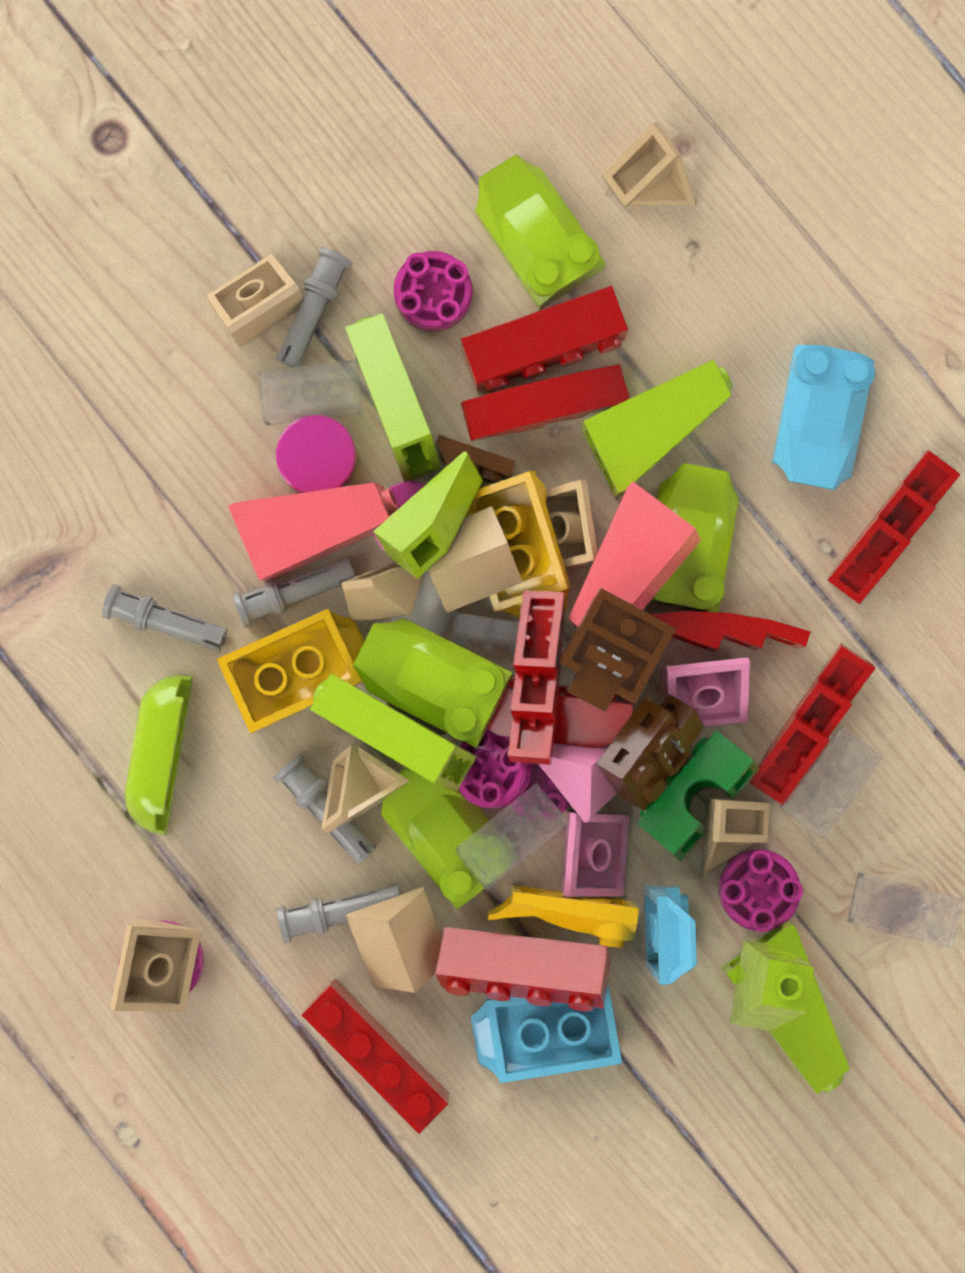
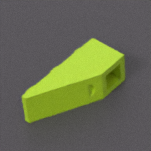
(431, 518)

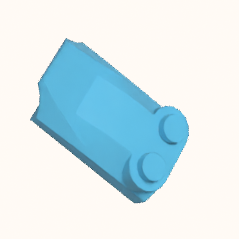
(822, 415)
(668, 933)
(540, 1041)

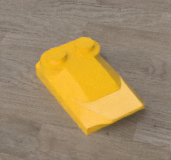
(530, 536)
(285, 668)
(604, 917)

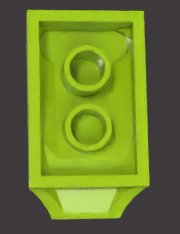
(535, 231)
(710, 505)
(432, 678)
(432, 826)

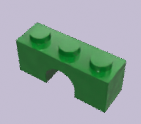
(715, 765)

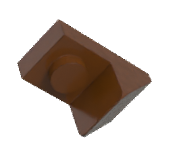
(490, 466)

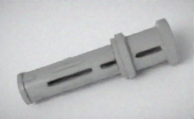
(320, 290)
(276, 596)
(147, 614)
(312, 794)
(321, 915)

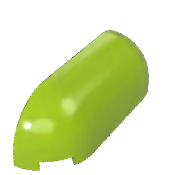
(157, 752)

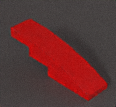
(544, 402)
(893, 527)
(709, 629)
(537, 677)
(812, 723)

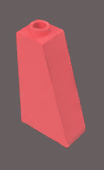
(307, 526)
(638, 552)

